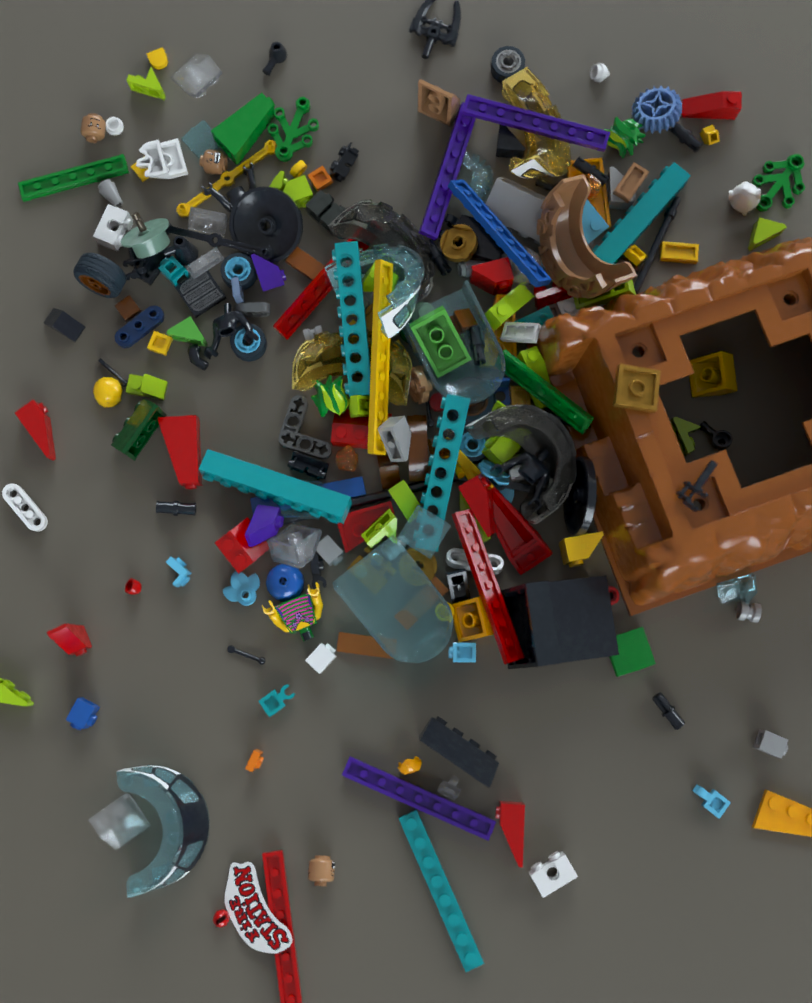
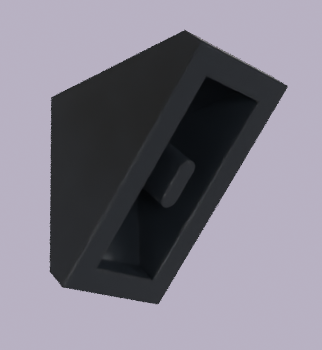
(508, 145)
(64, 324)
(458, 585)

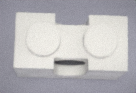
(113, 218)
(564, 874)

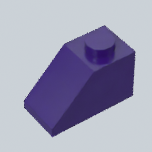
(268, 273)
(264, 524)

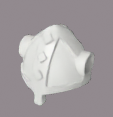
(744, 197)

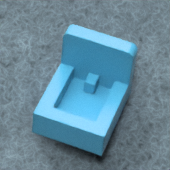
(179, 566)
(462, 652)

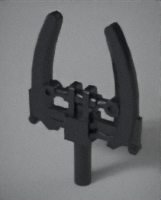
(433, 32)

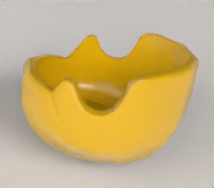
(107, 392)

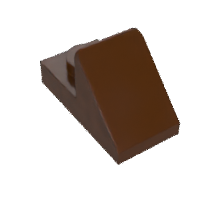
(463, 320)
(388, 471)

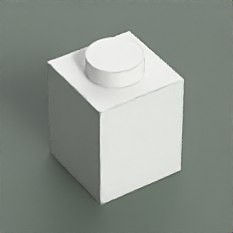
(321, 657)

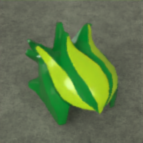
(625, 135)
(330, 396)

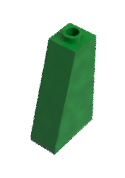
(244, 127)

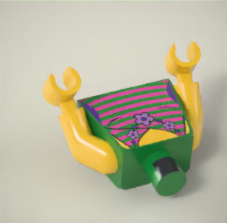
(298, 613)

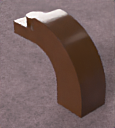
(418, 448)

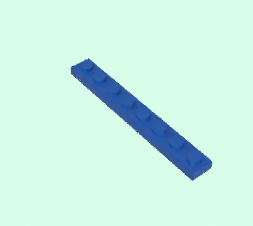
(499, 233)

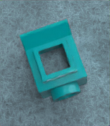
(168, 263)

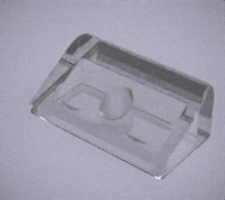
(207, 221)
(204, 263)

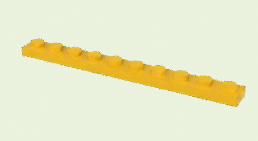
(379, 358)

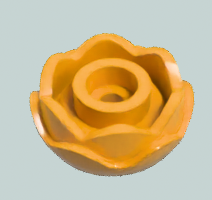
(410, 766)

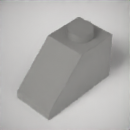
(613, 201)
(396, 438)

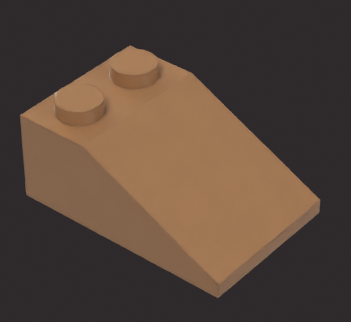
(437, 102)

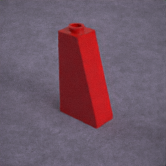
(184, 447)

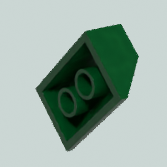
(138, 429)

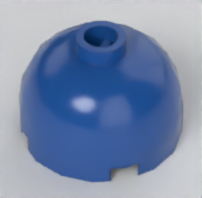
(294, 584)

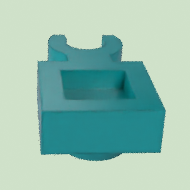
(274, 702)

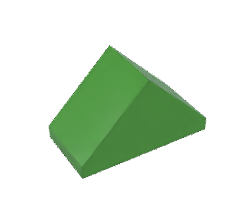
(187, 332)

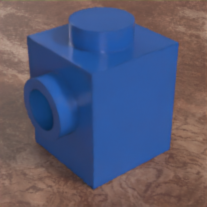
(83, 714)

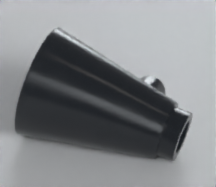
(183, 251)

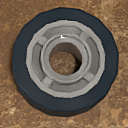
(503, 56)

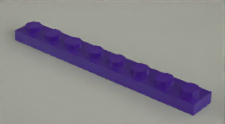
(536, 123)
(448, 171)
(419, 798)

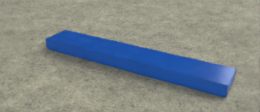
(351, 487)

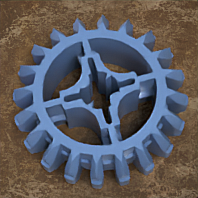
(657, 109)

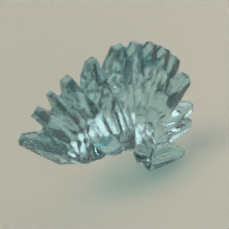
(481, 174)

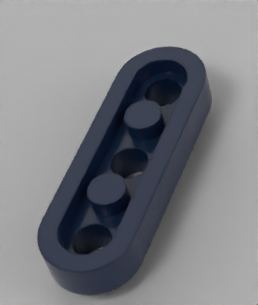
(135, 334)

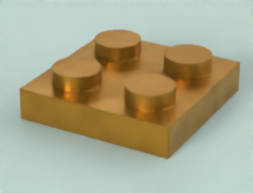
(637, 388)

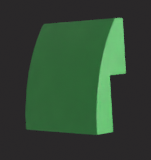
(633, 652)

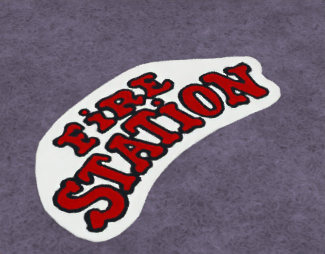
(251, 914)

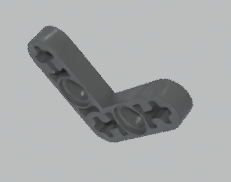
(294, 431)

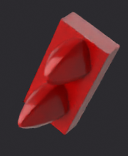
(547, 296)

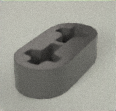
(255, 309)

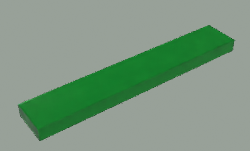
(73, 177)
(547, 393)

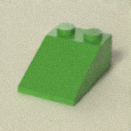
(440, 341)

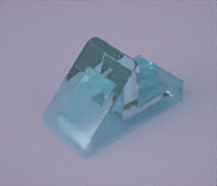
(738, 588)

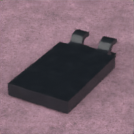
(487, 247)

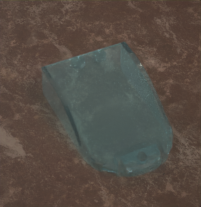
(467, 380)
(397, 603)

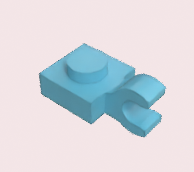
(713, 801)

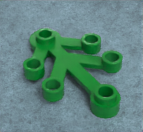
(292, 131)
(781, 180)

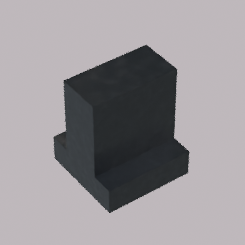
(562, 621)

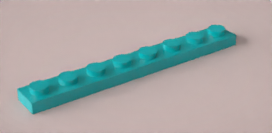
(441, 890)

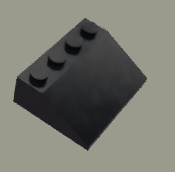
(460, 751)

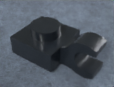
(316, 566)

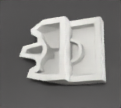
(162, 159)

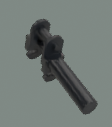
(134, 261)
(697, 486)

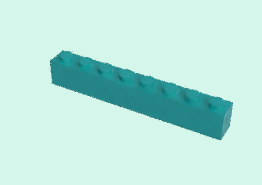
(641, 215)
(275, 486)

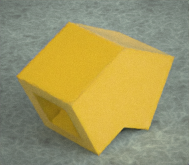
(709, 135)

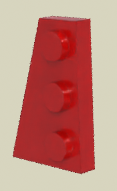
(358, 522)

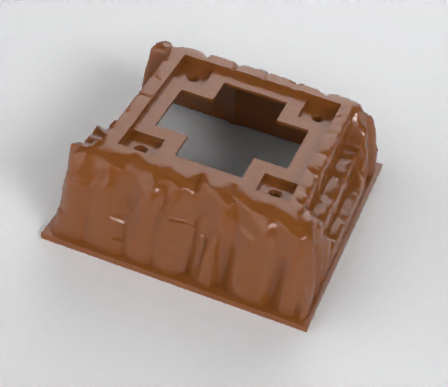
(650, 536)

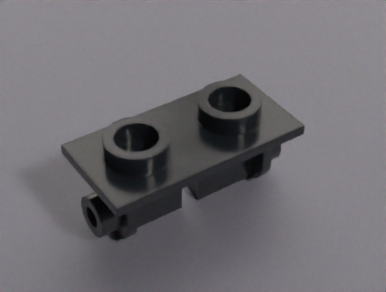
(347, 155)
(309, 465)

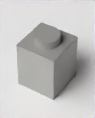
(329, 551)
(771, 743)

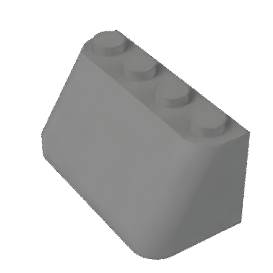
(516, 207)

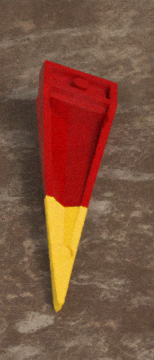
(518, 537)

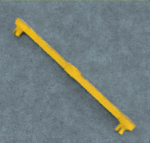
(269, 149)

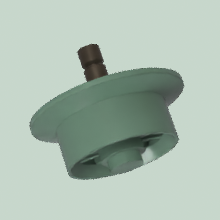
(147, 237)

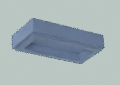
(237, 290)

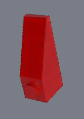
(713, 105)
(38, 424)
(480, 500)
(71, 638)
(511, 819)

